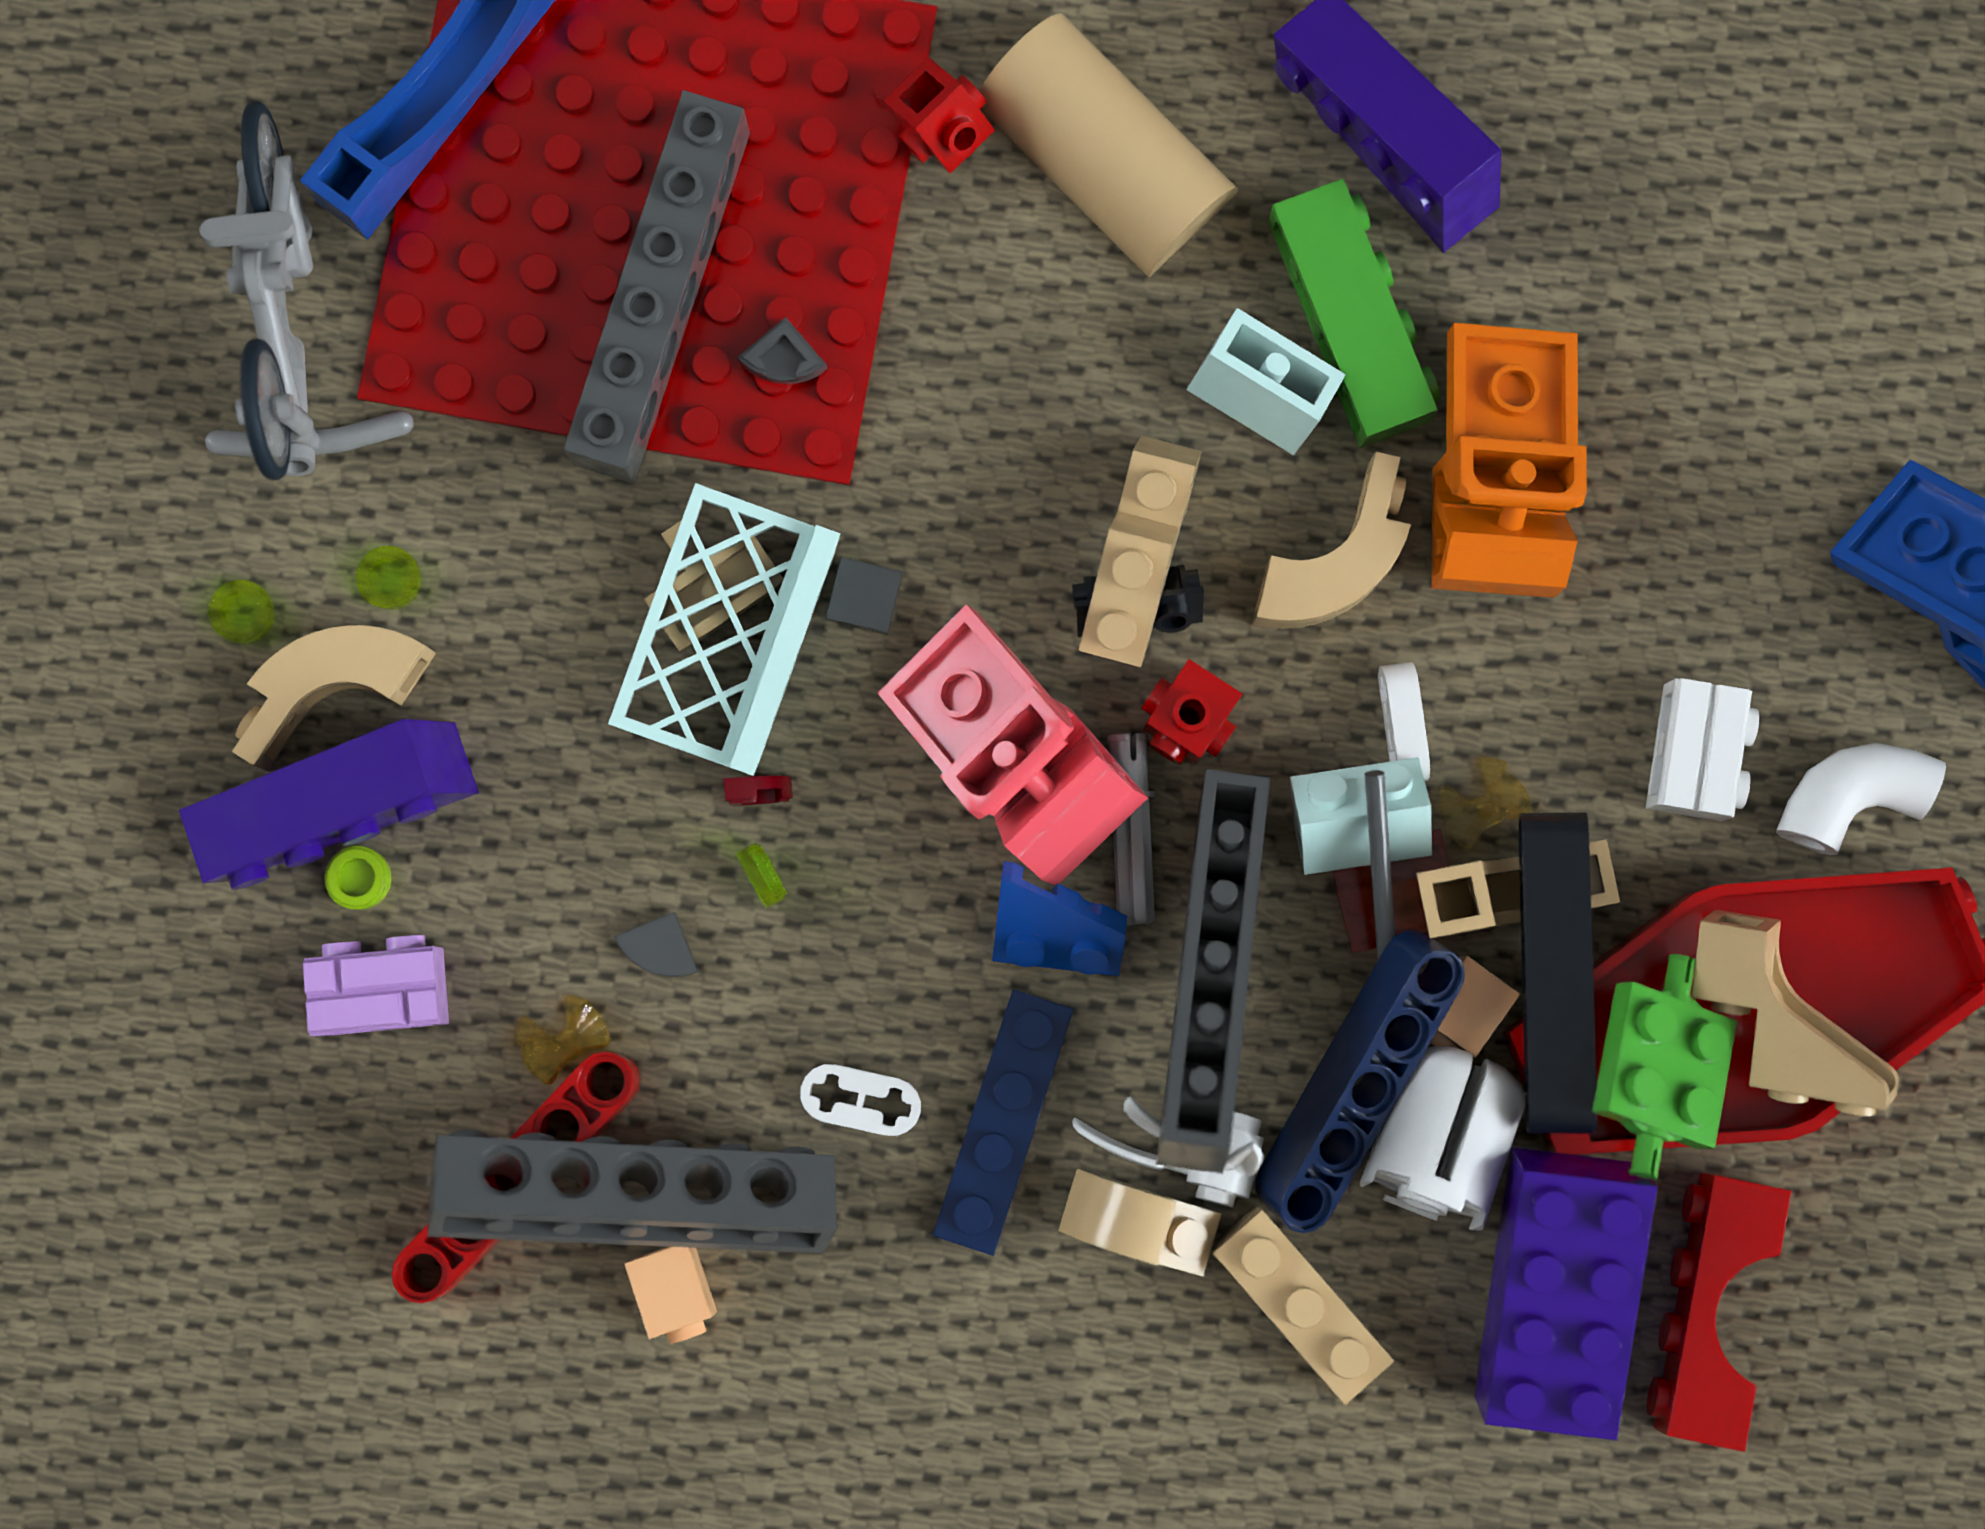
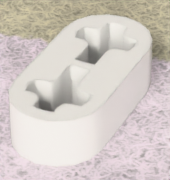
(1403, 714)
(856, 1115)

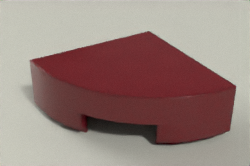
(755, 790)

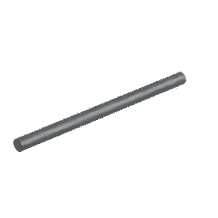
(1380, 861)

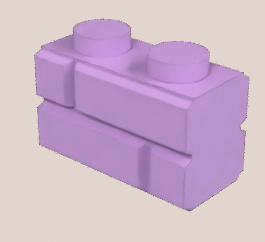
(375, 989)

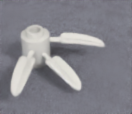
(1216, 1188)

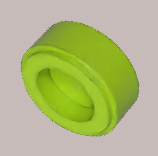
(357, 878)

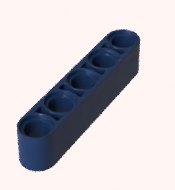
(1361, 1110)

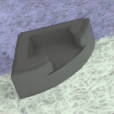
(782, 356)
(659, 947)

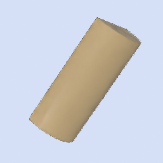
(1104, 143)

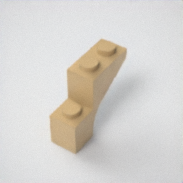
(1139, 550)
(1794, 1045)

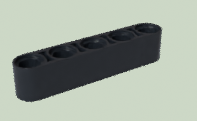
(1557, 973)

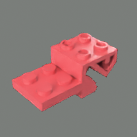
(1011, 748)

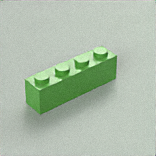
(1353, 311)

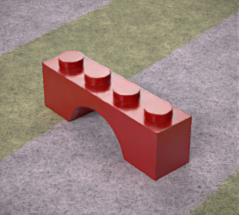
(1728, 1230)

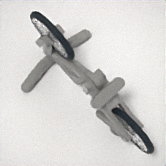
(266, 255)

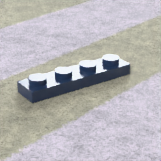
(1003, 1122)

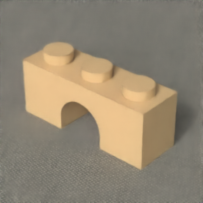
(1301, 1305)

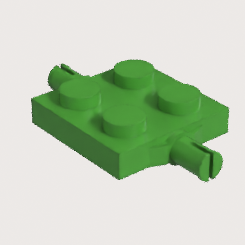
(1664, 1066)

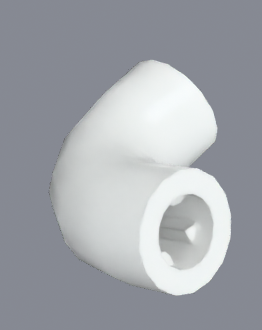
(1857, 780)

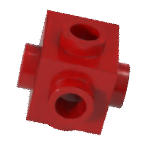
(948, 125)
(1204, 695)

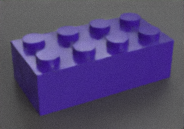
(1564, 1294)

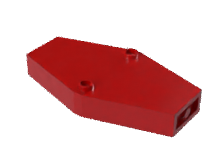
(1871, 952)

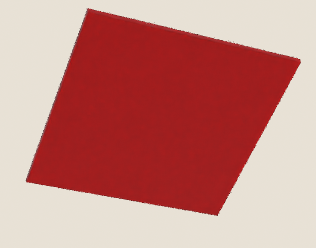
(534, 199)

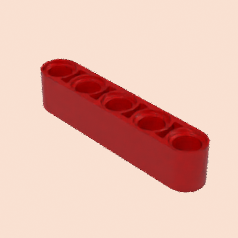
(593, 1115)

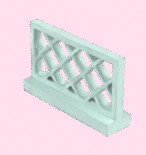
(777, 649)

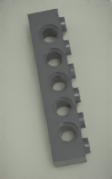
(658, 287)
(1214, 973)
(604, 1214)

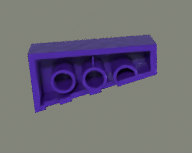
(1392, 119)
(328, 800)

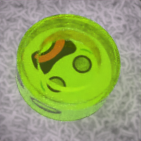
(388, 578)
(241, 611)
(762, 874)

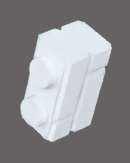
(1702, 750)

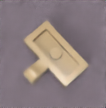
(696, 585)

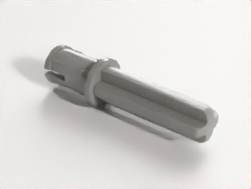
(1133, 836)

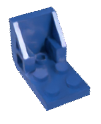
(1928, 552)

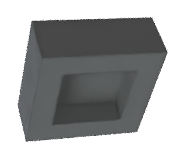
(864, 596)

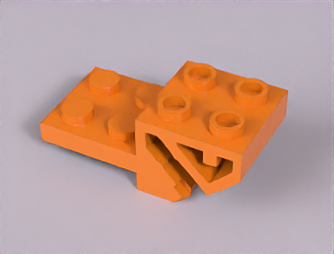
(1508, 462)

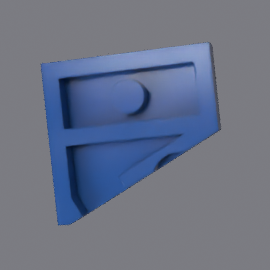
(1055, 928)

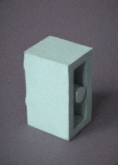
(1266, 382)
(1334, 820)

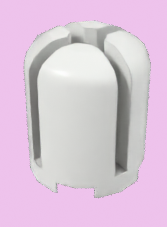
(1448, 1136)

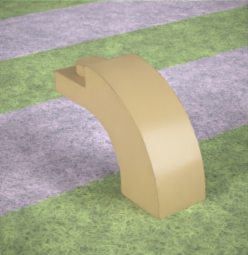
(1324, 587)
(319, 667)
(1488, 892)

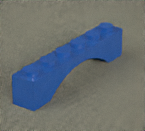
(392, 142)

